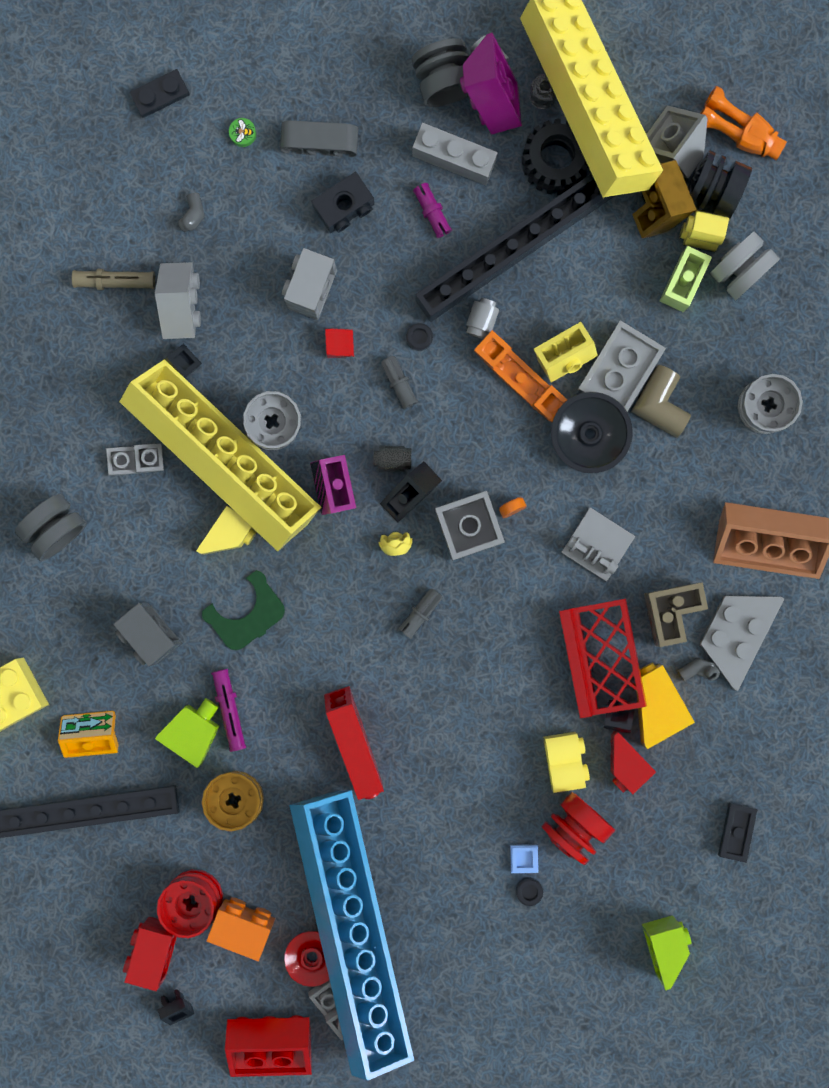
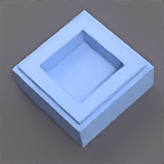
(524, 858)

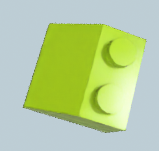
(668, 948)

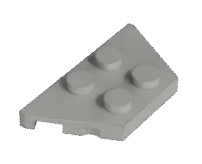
(738, 633)

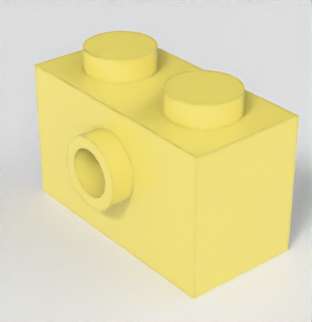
(566, 352)

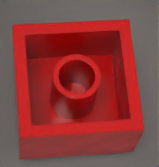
(151, 955)

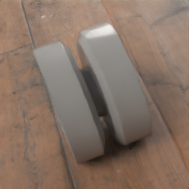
(744, 265)

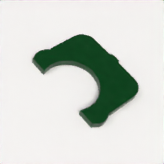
(265, 614)

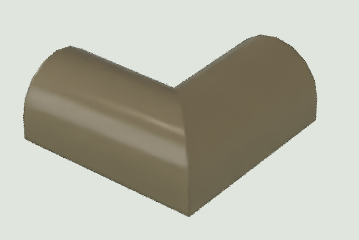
(654, 403)

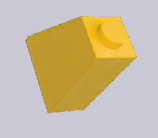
(664, 709)

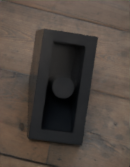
(410, 491)

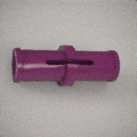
(432, 210)

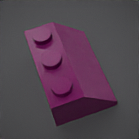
(492, 87)

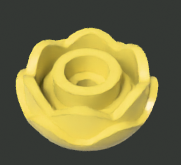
(395, 543)

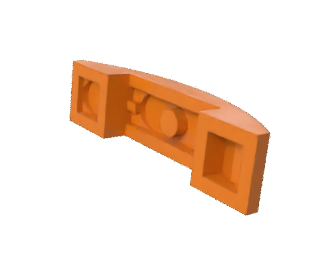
(519, 376)

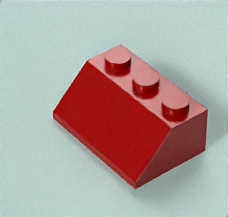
(268, 1046)

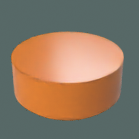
(512, 507)

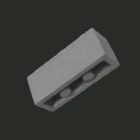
(454, 154)

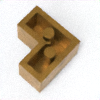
(666, 202)

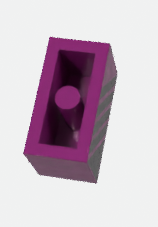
(333, 485)

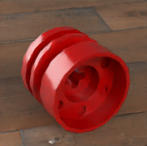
(577, 828)
(175, 906)

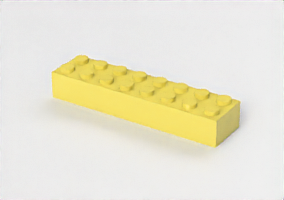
(591, 96)
(219, 454)

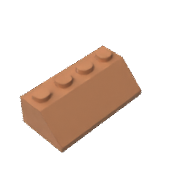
(772, 540)

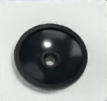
(611, 429)

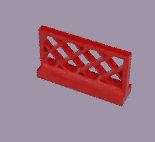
(580, 664)

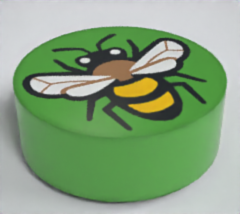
(242, 132)

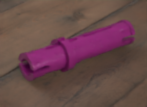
(236, 742)

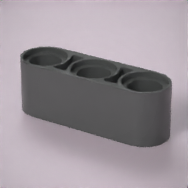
(319, 137)

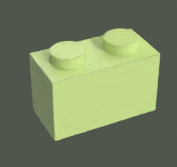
(685, 279)

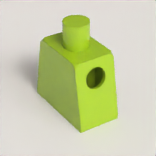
(191, 732)

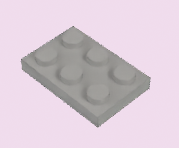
(623, 365)

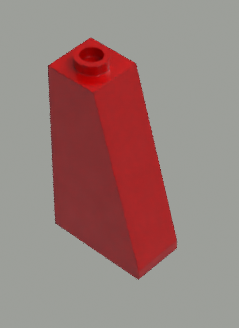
(353, 743)

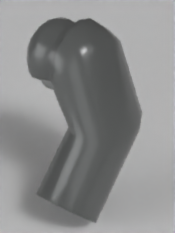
(699, 667)

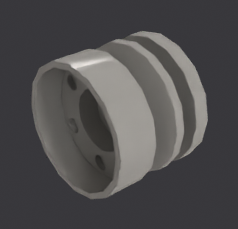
(783, 396)
(269, 405)

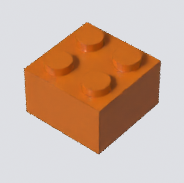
(241, 928)

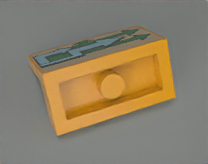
(88, 734)

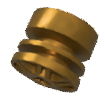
(228, 816)

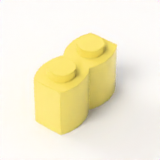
(704, 230)
(565, 762)

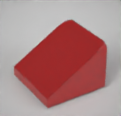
(339, 343)

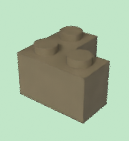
(666, 611)

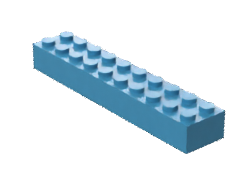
(351, 934)

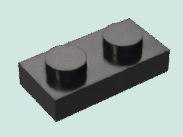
(159, 93)
(737, 832)

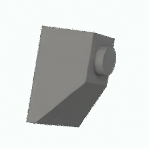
(679, 137)

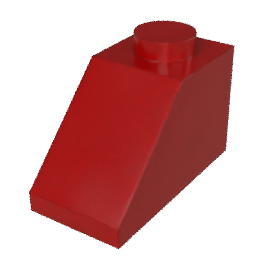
(628, 765)

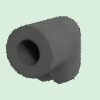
(194, 215)

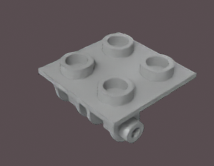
(598, 544)

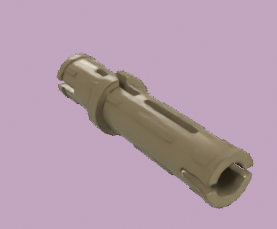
(107, 279)

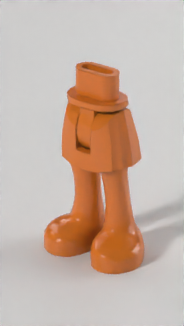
(756, 134)

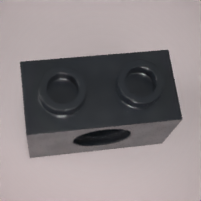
(350, 189)

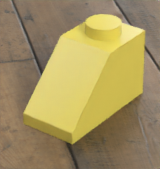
(227, 533)

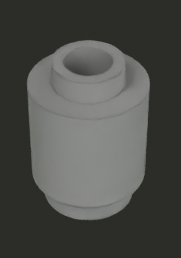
(482, 318)

